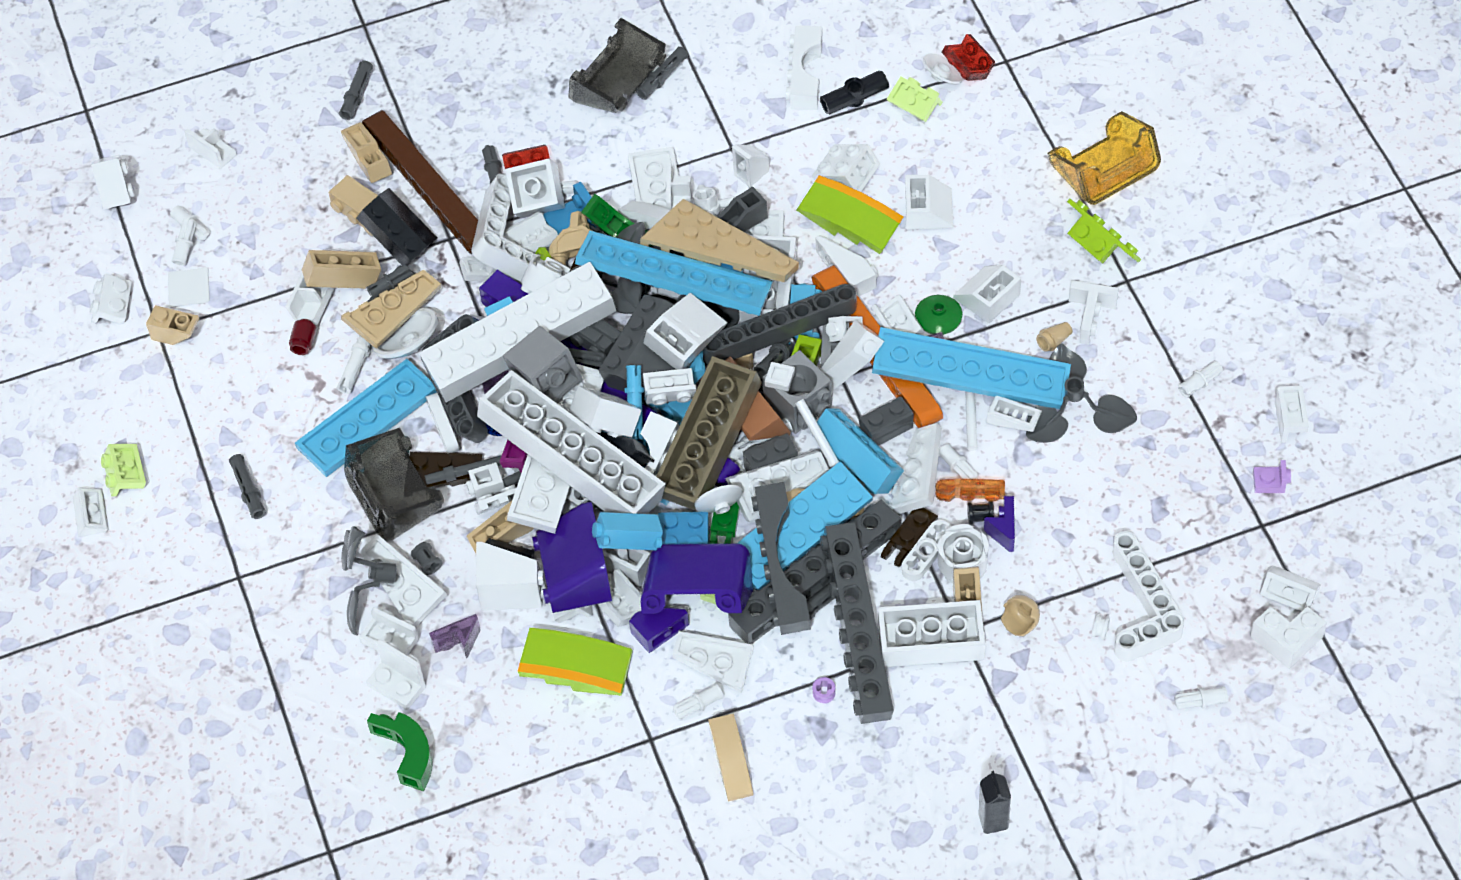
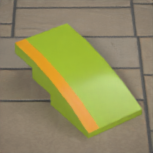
(849, 213)
(575, 661)

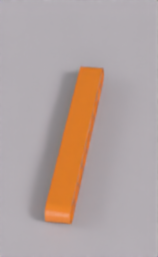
(915, 394)

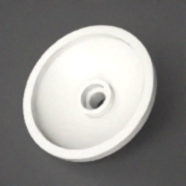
(409, 336)

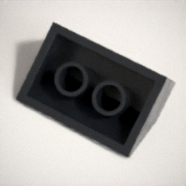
(396, 227)

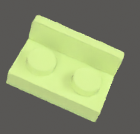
(913, 98)
(122, 468)

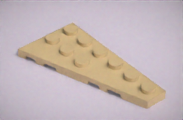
(714, 241)

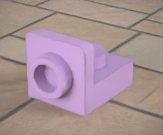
(1271, 478)

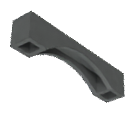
(742, 212)
(791, 605)

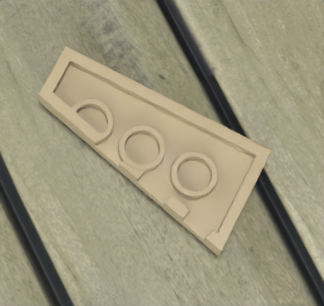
(386, 313)

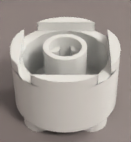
(542, 273)
(962, 548)

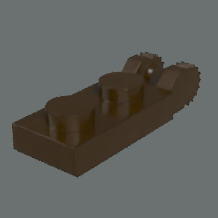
(908, 534)

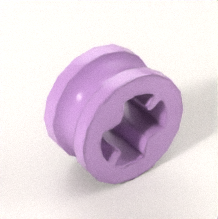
(823, 682)

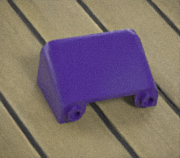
(573, 562)
(698, 570)

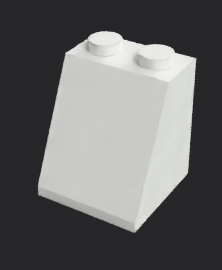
(507, 579)

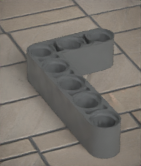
(463, 408)

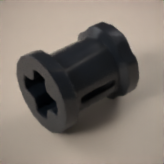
(978, 512)

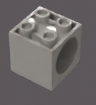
(544, 363)
(807, 379)

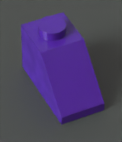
(657, 628)

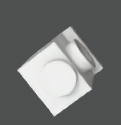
(839, 326)
(485, 481)

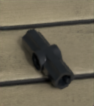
(854, 92)

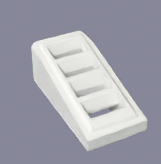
(1007, 405)

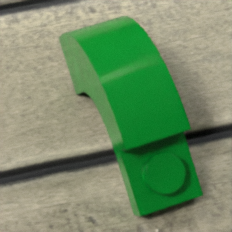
(606, 217)
(417, 762)

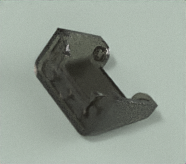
(617, 69)
(389, 484)

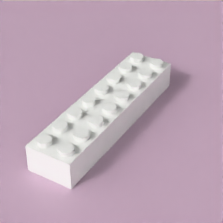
(477, 350)
(569, 447)

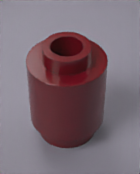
(302, 337)

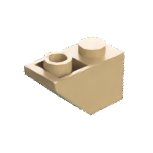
(170, 325)

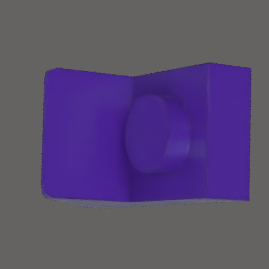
(1003, 527)

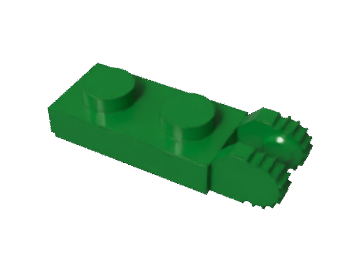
(725, 525)

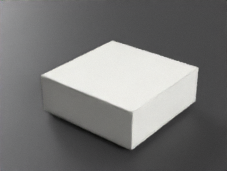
(779, 376)

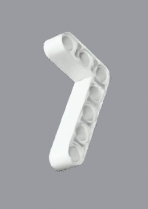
(489, 244)
(1149, 597)

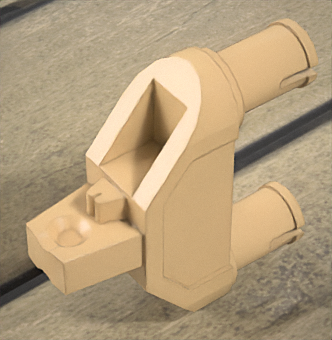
(570, 240)

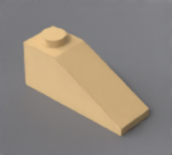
(498, 529)

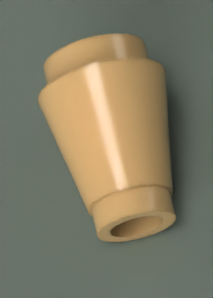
(1051, 337)

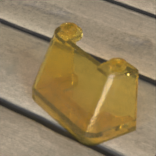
(1112, 163)

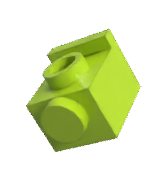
(809, 347)

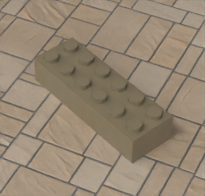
(708, 431)

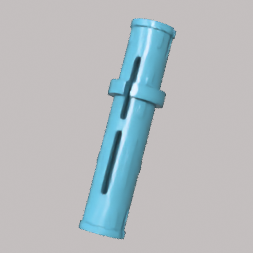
(634, 395)

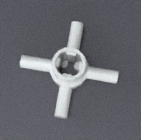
(707, 200)

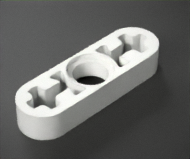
(442, 423)
(925, 561)

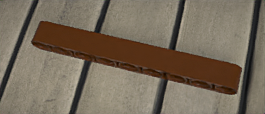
(423, 178)

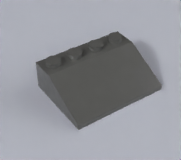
(630, 347)

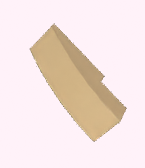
(366, 152)
(730, 757)

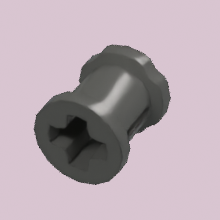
(426, 558)

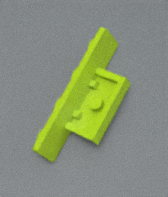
(1095, 237)

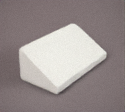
(89, 511)

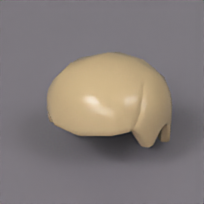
(1020, 615)

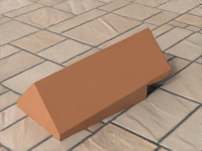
(761, 419)

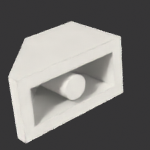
(749, 163)

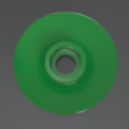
(939, 321)

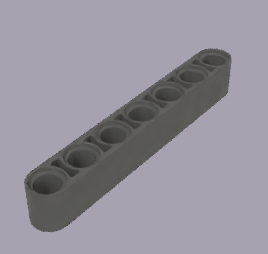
(782, 323)

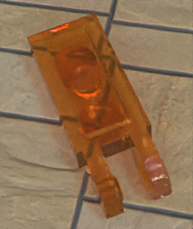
(970, 489)

